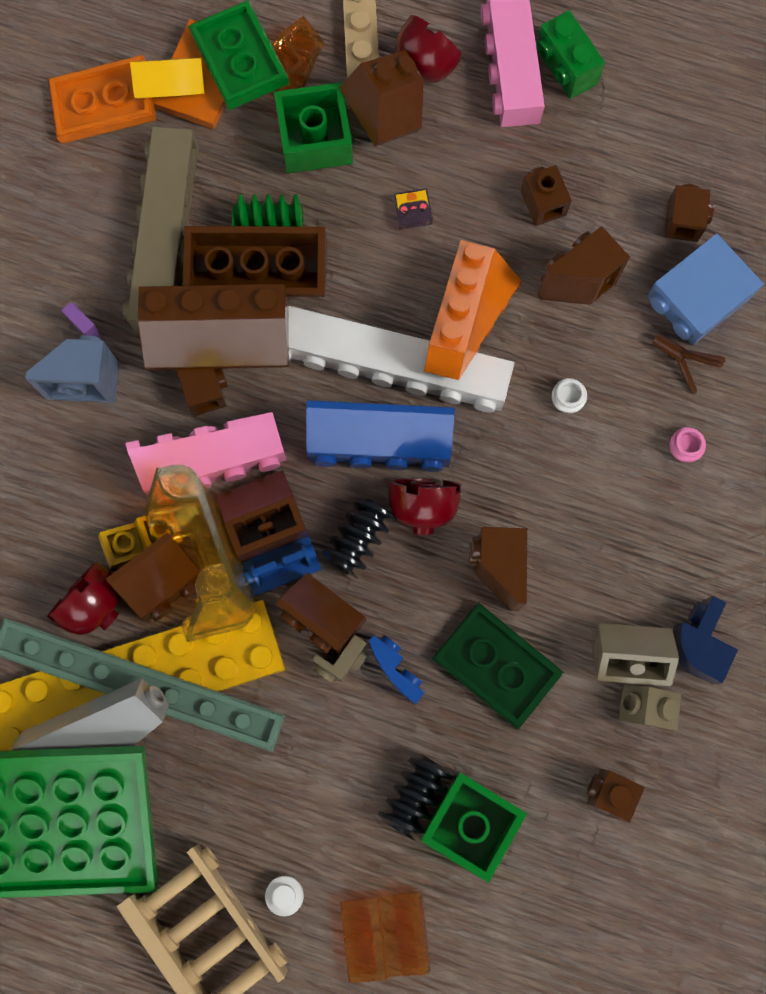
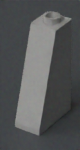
(107, 721)

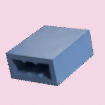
(704, 290)

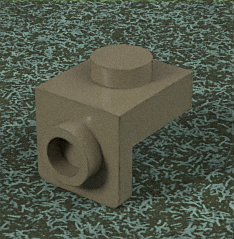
(350, 659)
(650, 707)

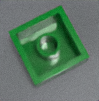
(314, 127)
(473, 826)

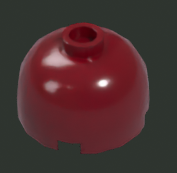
(431, 51)
(424, 503)
(87, 603)

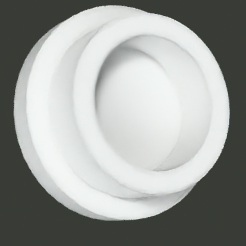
(569, 395)
(284, 896)

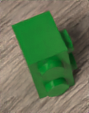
(569, 54)

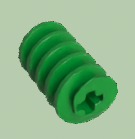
(268, 213)

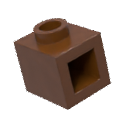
(545, 194)
(688, 213)
(203, 389)
(614, 794)

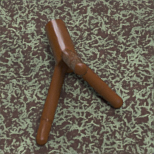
(679, 353)

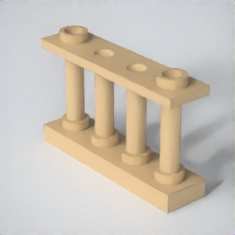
(163, 943)

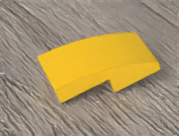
(167, 77)
(129, 540)

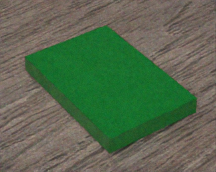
(238, 55)

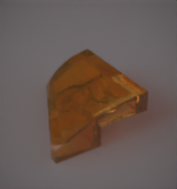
(298, 51)

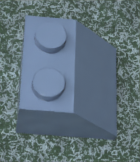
(77, 372)

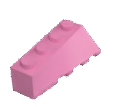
(213, 453)

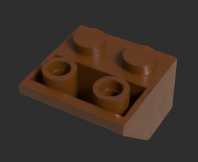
(585, 270)
(261, 516)
(321, 613)

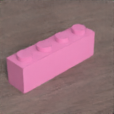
(513, 63)

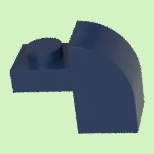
(697, 649)

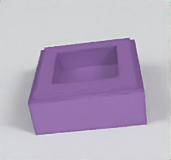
(80, 320)

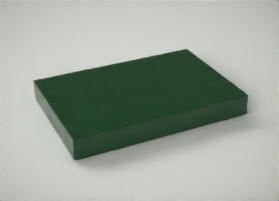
(498, 666)

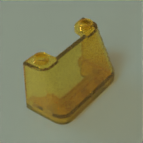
(189, 509)

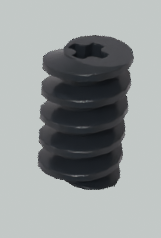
(358, 536)
(416, 796)

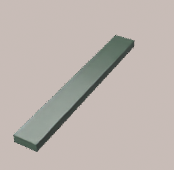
(108, 672)

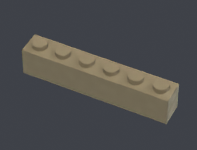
(162, 214)

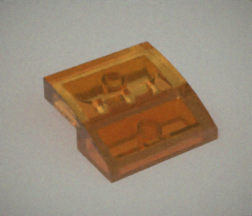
(385, 937)

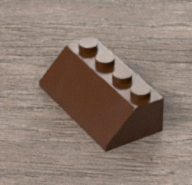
(257, 257)
(214, 326)

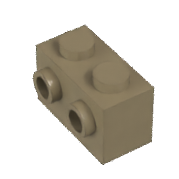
(635, 654)

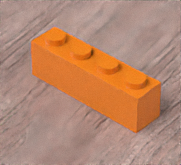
(470, 306)

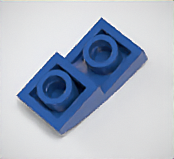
(387, 656)

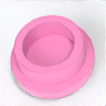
(687, 445)

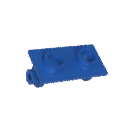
(281, 566)

